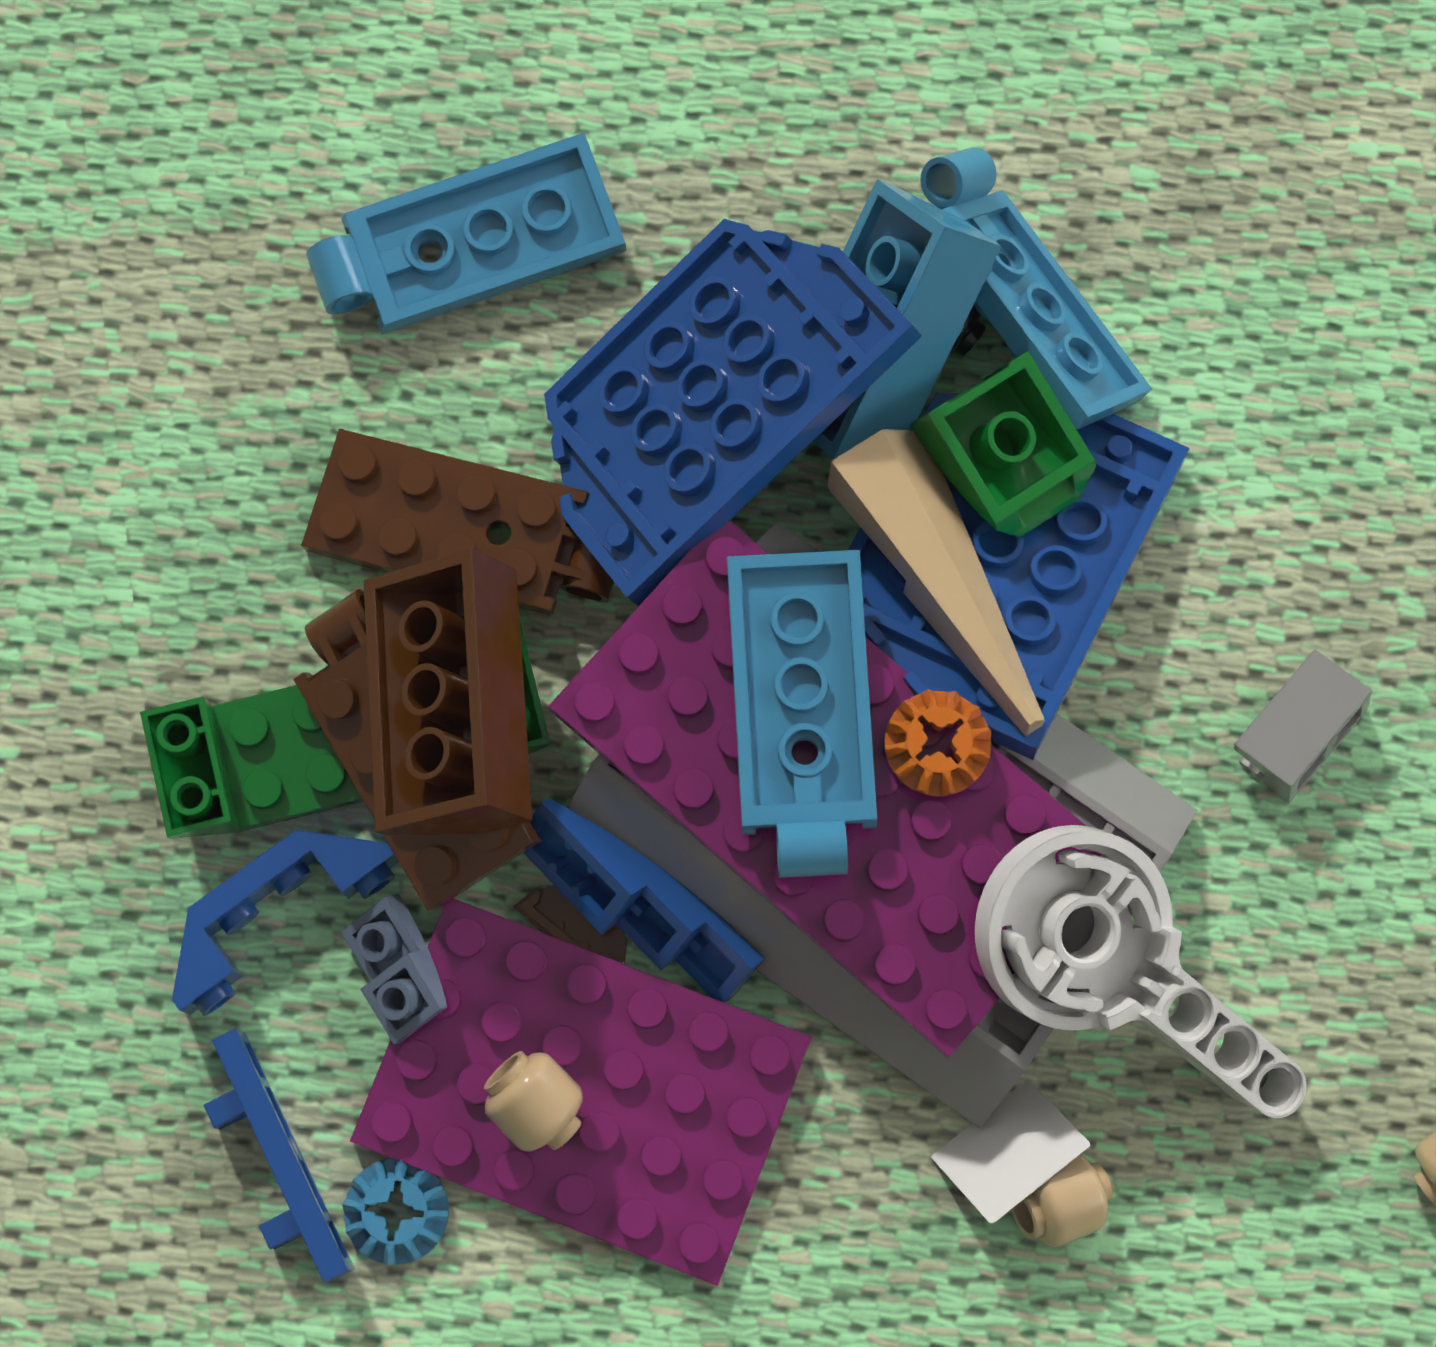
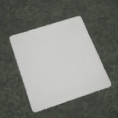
(1011, 1153)

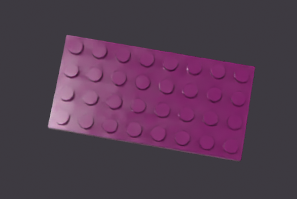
(907, 908)

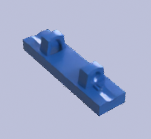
(256, 1101)

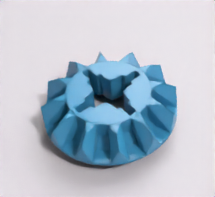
(414, 1236)

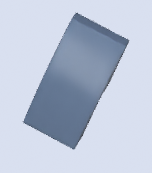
(400, 969)

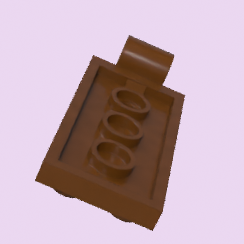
(407, 505)
(339, 699)

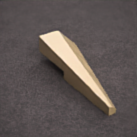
(913, 519)

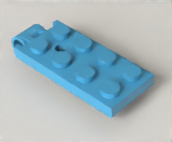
(495, 231)
(1032, 296)
(798, 680)

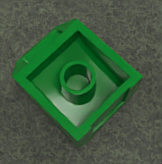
(1009, 448)

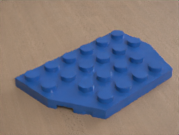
(712, 393)
(1046, 583)

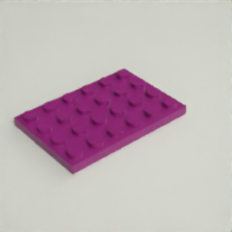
(670, 1083)

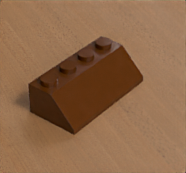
(447, 697)

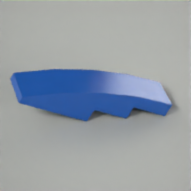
(625, 889)

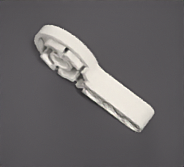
(1123, 967)

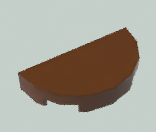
(559, 918)

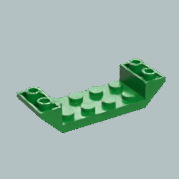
(261, 760)

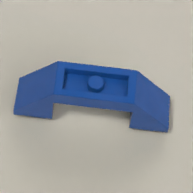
(204, 967)

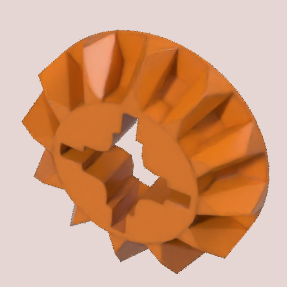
(936, 773)

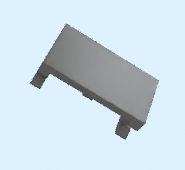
(1302, 725)

